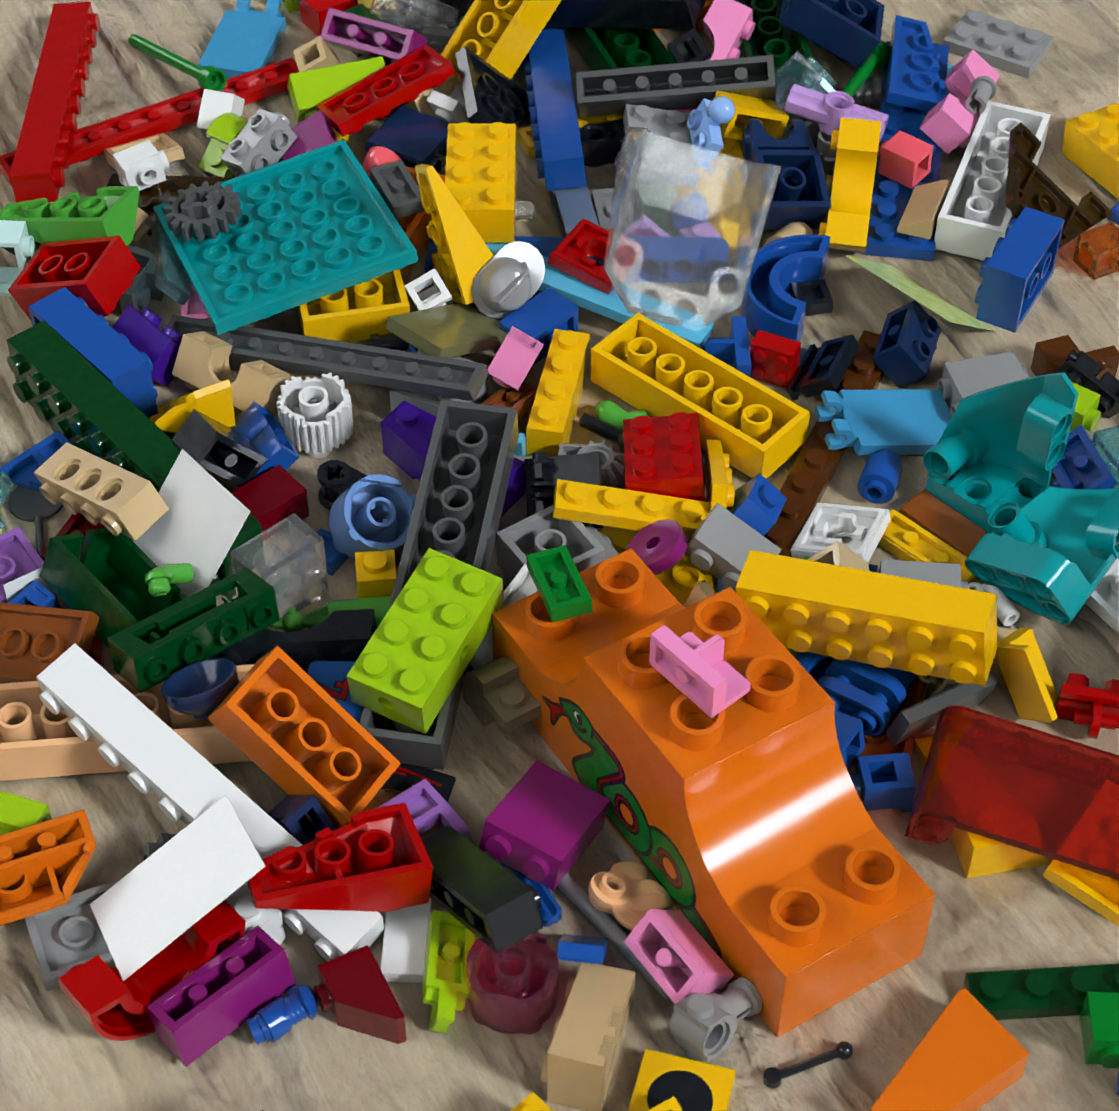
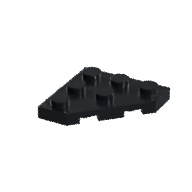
(489, 93)

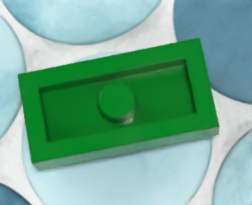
(559, 583)

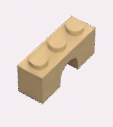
(205, 361)

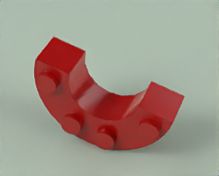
(119, 1007)

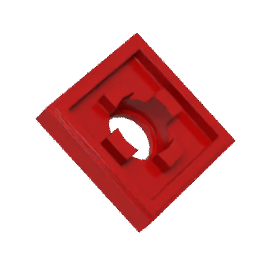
(573, 253)

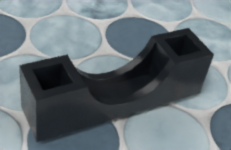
(335, 639)

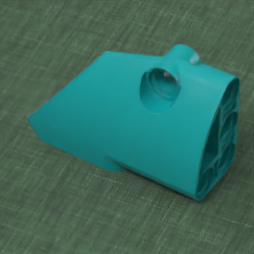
(1002, 445)
(1050, 549)

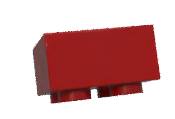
(774, 358)

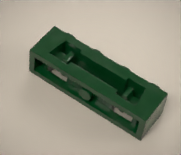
(193, 629)

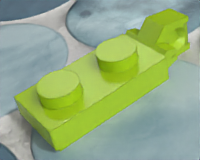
(445, 968)

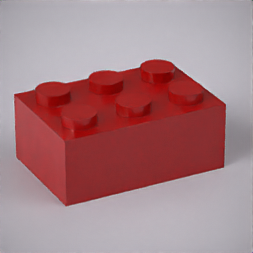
(88, 268)
(664, 455)

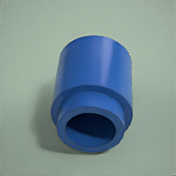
(880, 477)

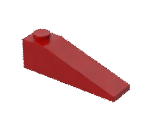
(359, 867)

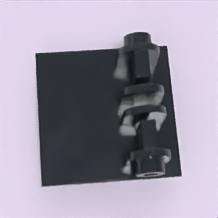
(543, 472)

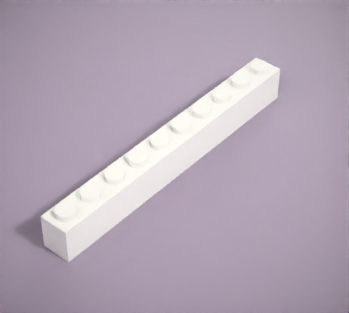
(182, 780)

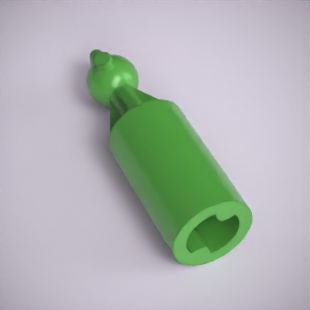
(295, 621)

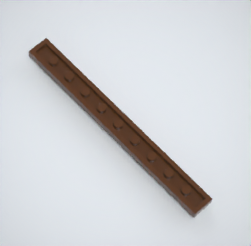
(815, 462)

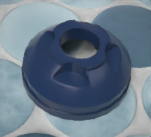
(200, 686)

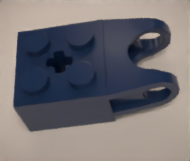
(801, 184)

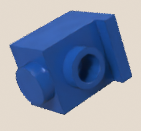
(885, 781)

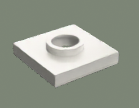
(836, 521)

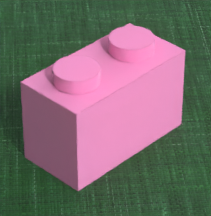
(677, 955)

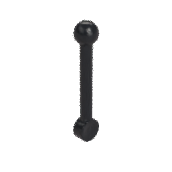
(773, 1077)

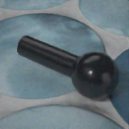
(603, 429)

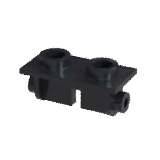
(1082, 371)

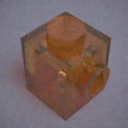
(1098, 251)

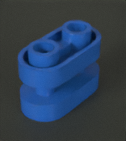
(863, 693)

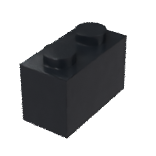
(219, 448)

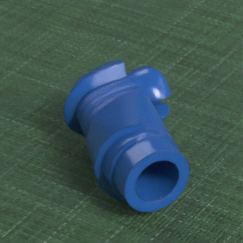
(279, 1016)

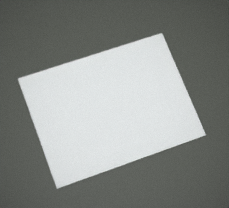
(197, 526)
(176, 887)

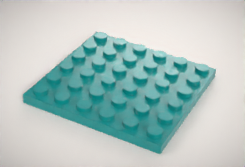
(300, 236)

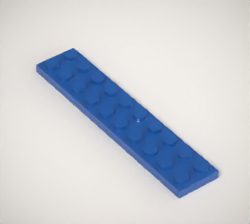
(891, 197)

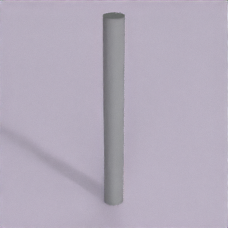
(605, 925)

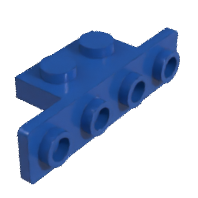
(1082, 464)

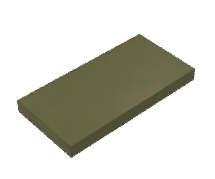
(448, 330)

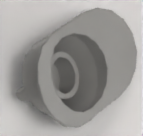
(508, 279)

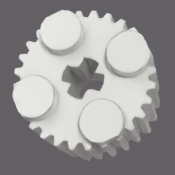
(315, 413)

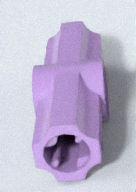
(829, 108)

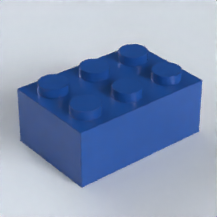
(1018, 268)

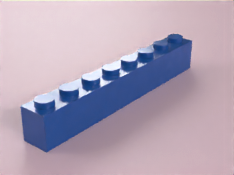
(554, 112)

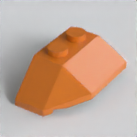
(43, 865)

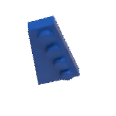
(912, 68)

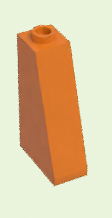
(957, 1063)

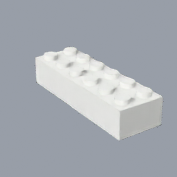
(975, 205)

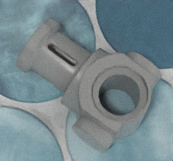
(708, 1022)

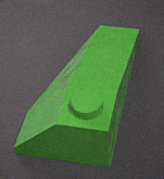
(73, 218)

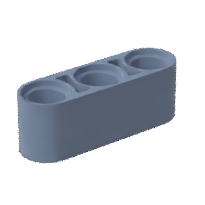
(570, 207)

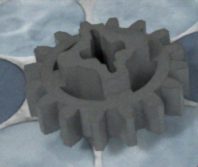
(203, 211)

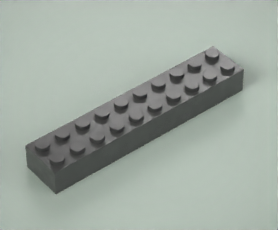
(457, 516)

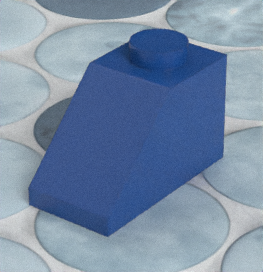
(758, 504)

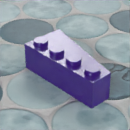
(407, 441)

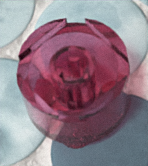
(513, 987)

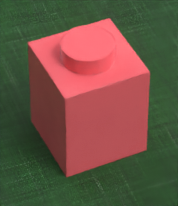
(905, 159)

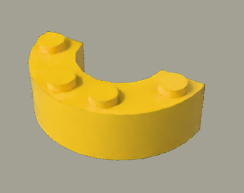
(851, 184)

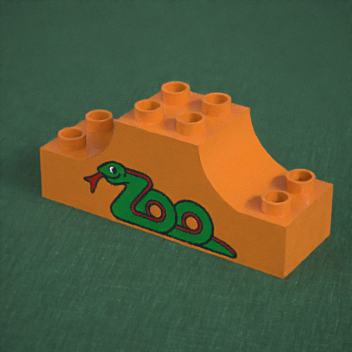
(729, 811)

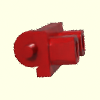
(1089, 705)

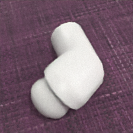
(1005, 609)

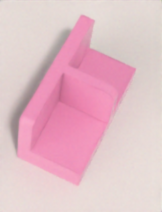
(697, 669)

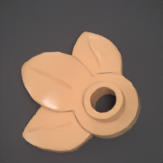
(627, 893)

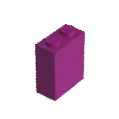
(544, 824)

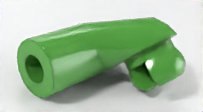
(614, 414)

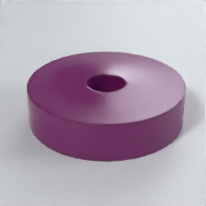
(660, 545)

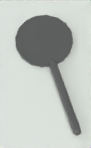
(32, 507)

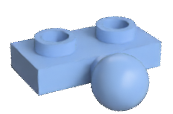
(706, 121)

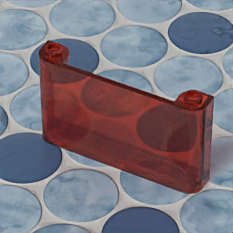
(1019, 790)

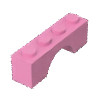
(726, 27)
(949, 121)

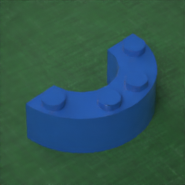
(775, 267)

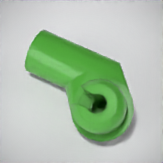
(166, 574)

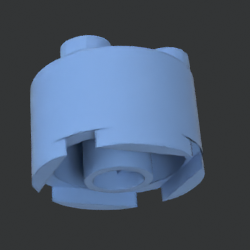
(371, 516)

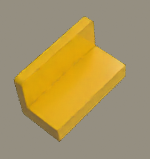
(1027, 676)

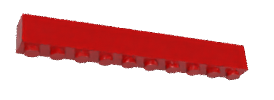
(54, 103)

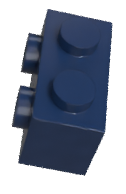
(907, 344)

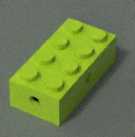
(426, 640)

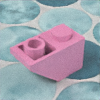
(514, 359)

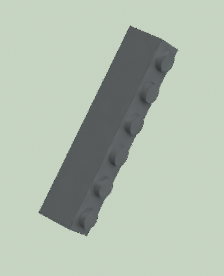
(673, 84)

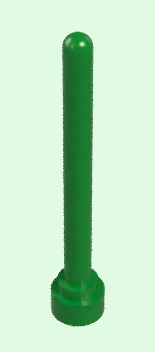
(875, 60)
(207, 77)

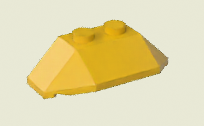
(213, 401)

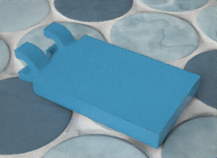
(245, 38)
(884, 420)

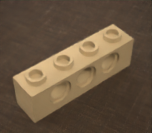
(100, 491)

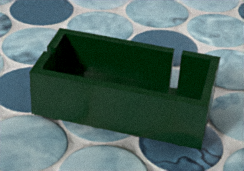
(104, 580)

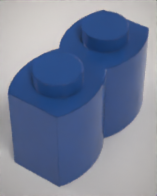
(268, 436)

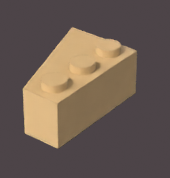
(588, 1036)

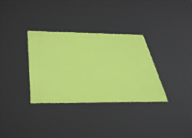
(920, 293)

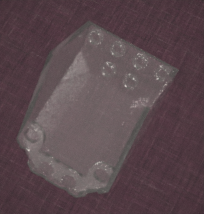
(684, 228)

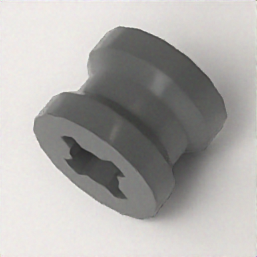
(869, 93)

